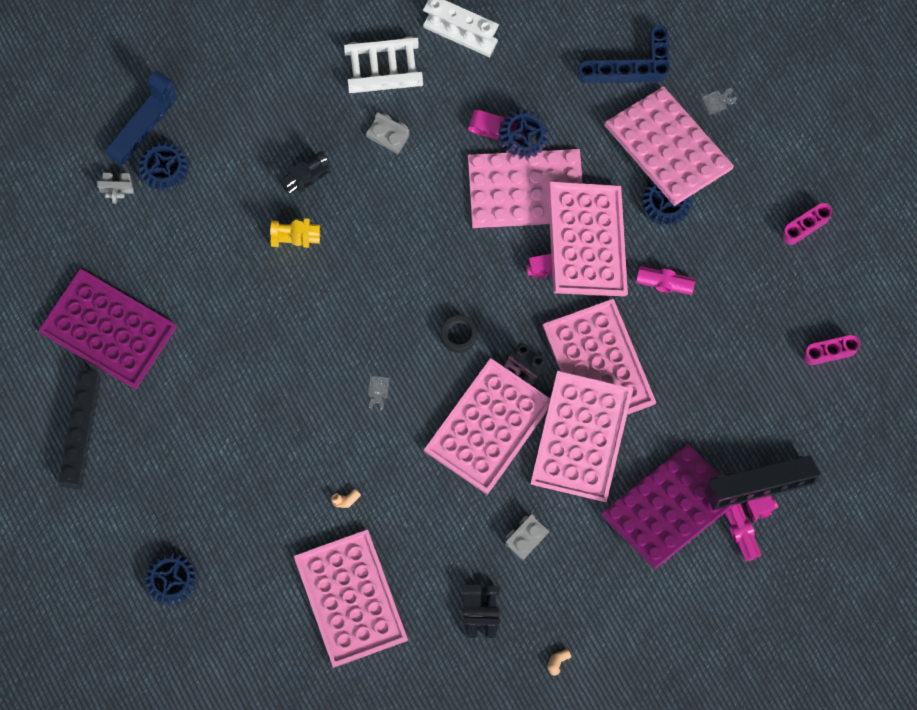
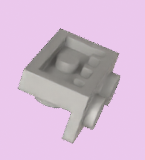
(388, 132)
(526, 536)

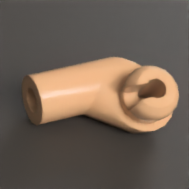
(345, 501)
(556, 659)

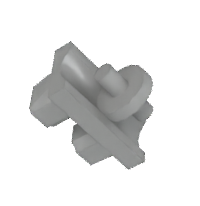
(115, 189)

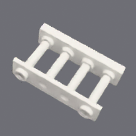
(461, 26)
(376, 81)

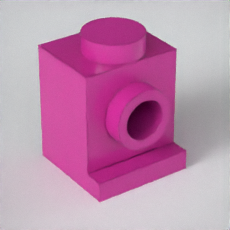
(540, 266)
(761, 507)

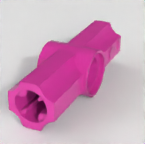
(665, 280)
(743, 533)

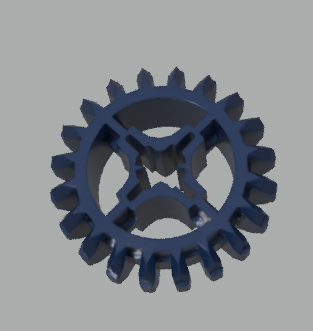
(522, 120)
(169, 162)
(658, 214)
(174, 571)

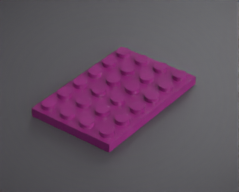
(108, 329)
(666, 508)

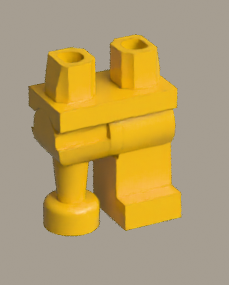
(295, 233)

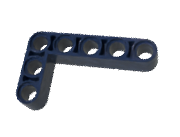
(632, 66)
(147, 117)

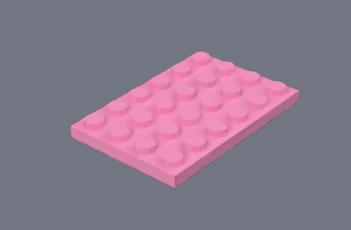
(669, 145)
(516, 190)
(587, 239)
(599, 348)
(488, 426)
(581, 436)
(350, 598)

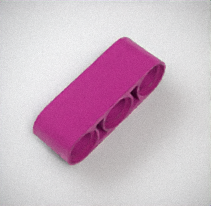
(488, 124)
(811, 216)
(838, 344)

